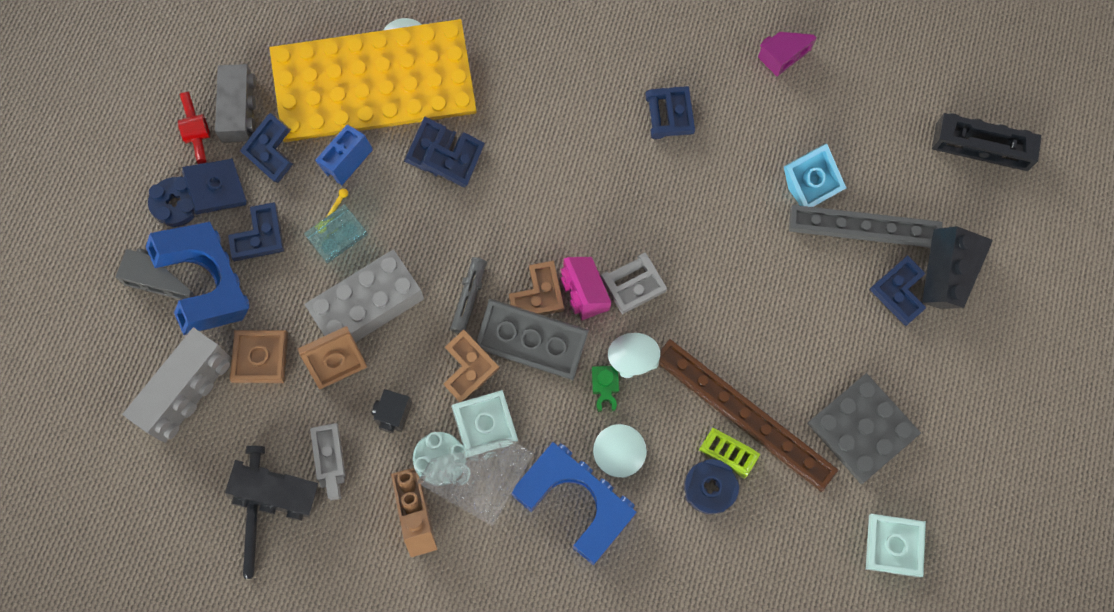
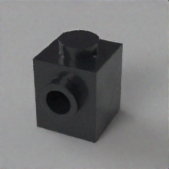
(391, 411)

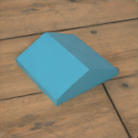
(814, 177)

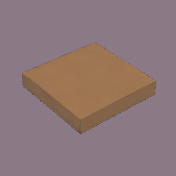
(259, 356)
(332, 357)

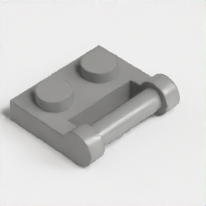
(637, 290)

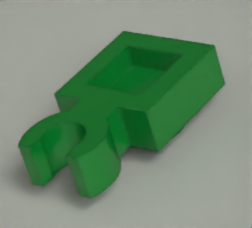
(605, 382)

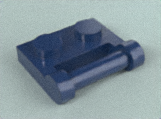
(678, 112)

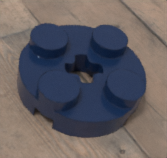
(159, 205)
(724, 479)

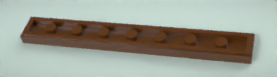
(746, 415)

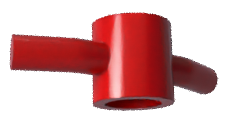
(193, 128)

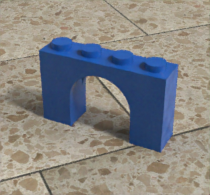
(201, 246)
(558, 467)

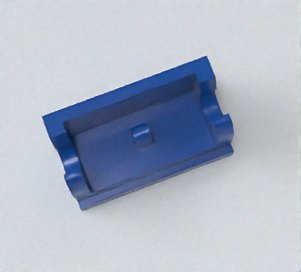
(344, 154)

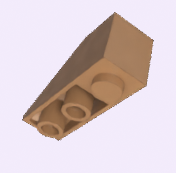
(413, 513)

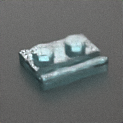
(335, 233)

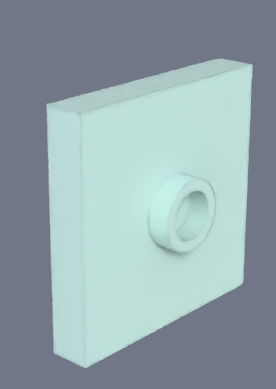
(484, 420)
(895, 545)

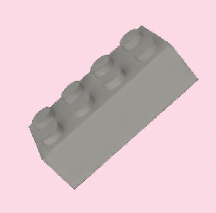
(366, 298)
(178, 386)

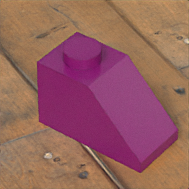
(784, 50)

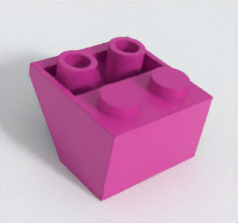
(585, 287)

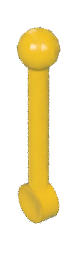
(343, 193)

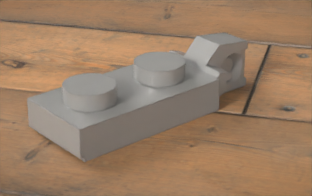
(328, 458)

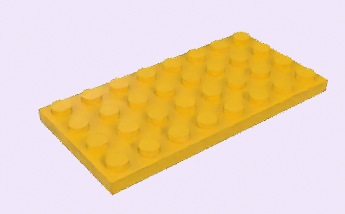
(372, 80)

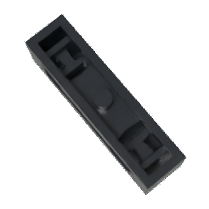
(986, 141)

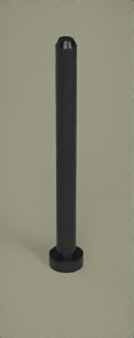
(251, 518)

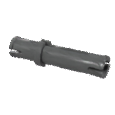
(476, 268)

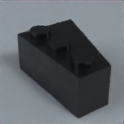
(953, 266)
(270, 491)

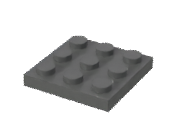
(864, 428)

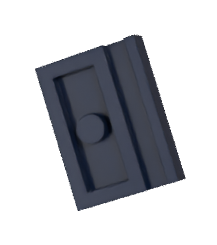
(428, 132)

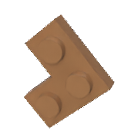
(546, 294)
(475, 369)

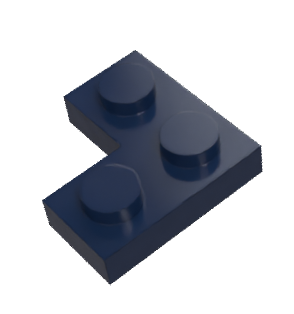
(262, 148)
(454, 165)
(263, 239)
(895, 292)

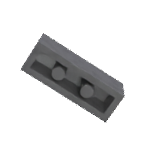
(235, 103)

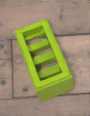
(733, 444)

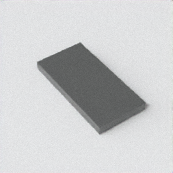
(532, 339)

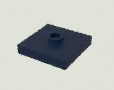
(214, 186)

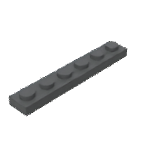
(862, 226)

